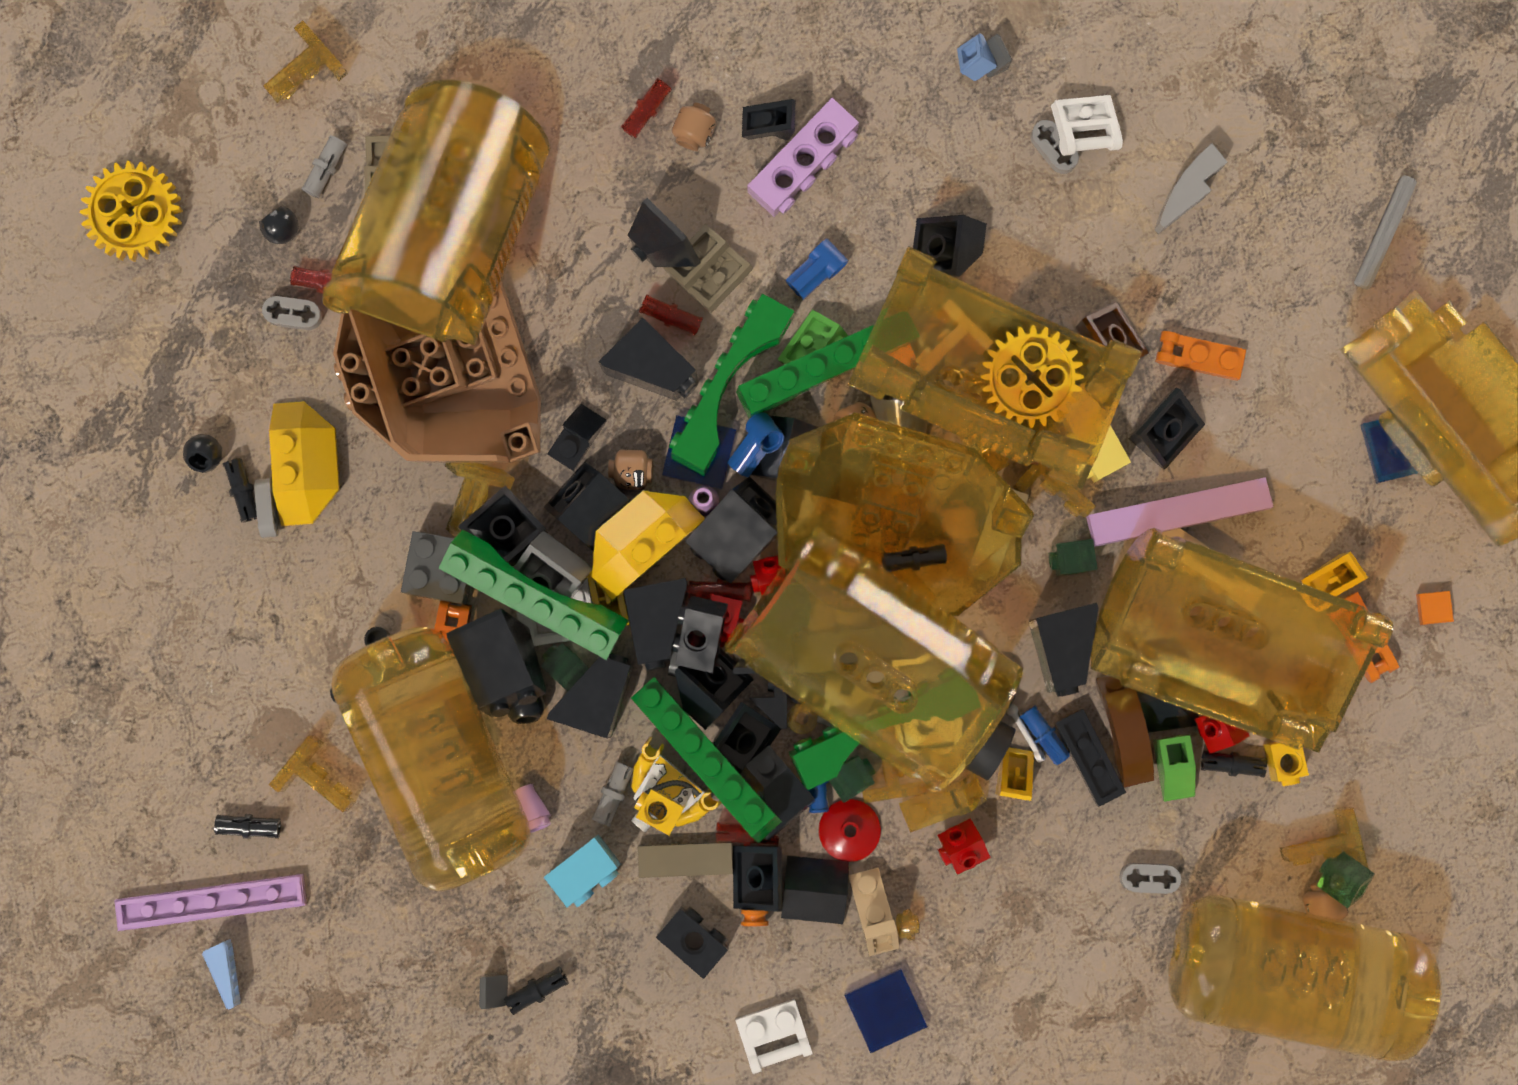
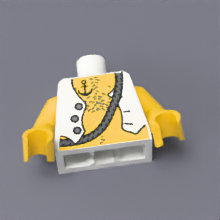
(656, 772)

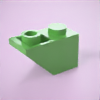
(1175, 766)

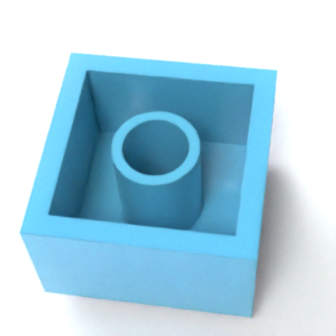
(582, 871)

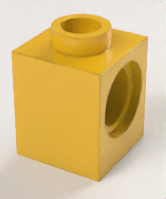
(1274, 752)
(666, 824)

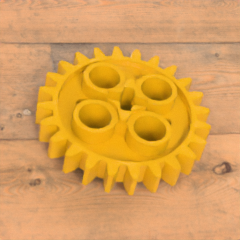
(144, 234)
(1051, 356)

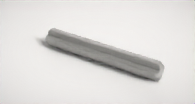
(1385, 232)

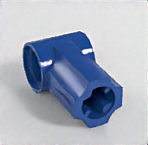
(823, 263)
(761, 439)

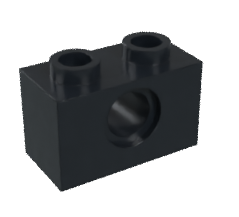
(697, 651)
(698, 959)

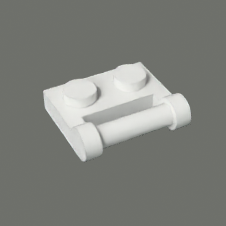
(1086, 115)
(769, 1026)

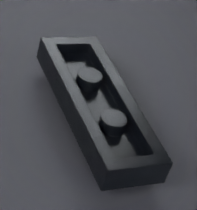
(1090, 757)

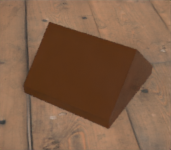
(1109, 325)

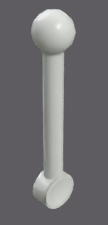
(1038, 754)

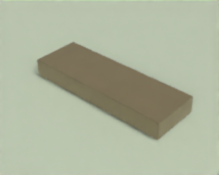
(685, 859)

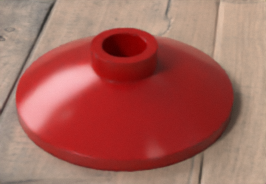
(849, 813)

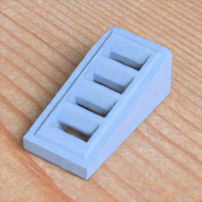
(223, 970)

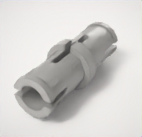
(324, 166)
(613, 794)

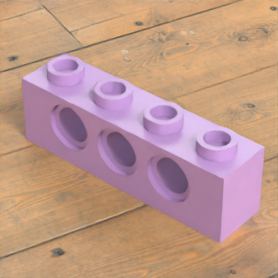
(830, 119)

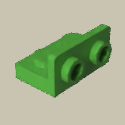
(812, 335)

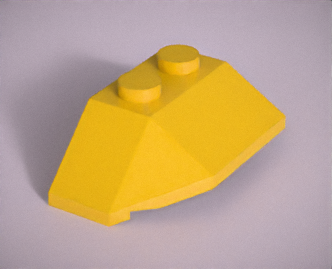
(302, 462)
(640, 538)

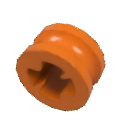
(754, 918)

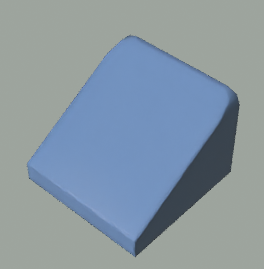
(976, 58)

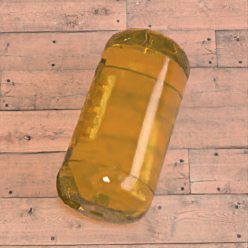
(430, 758)
(1304, 978)

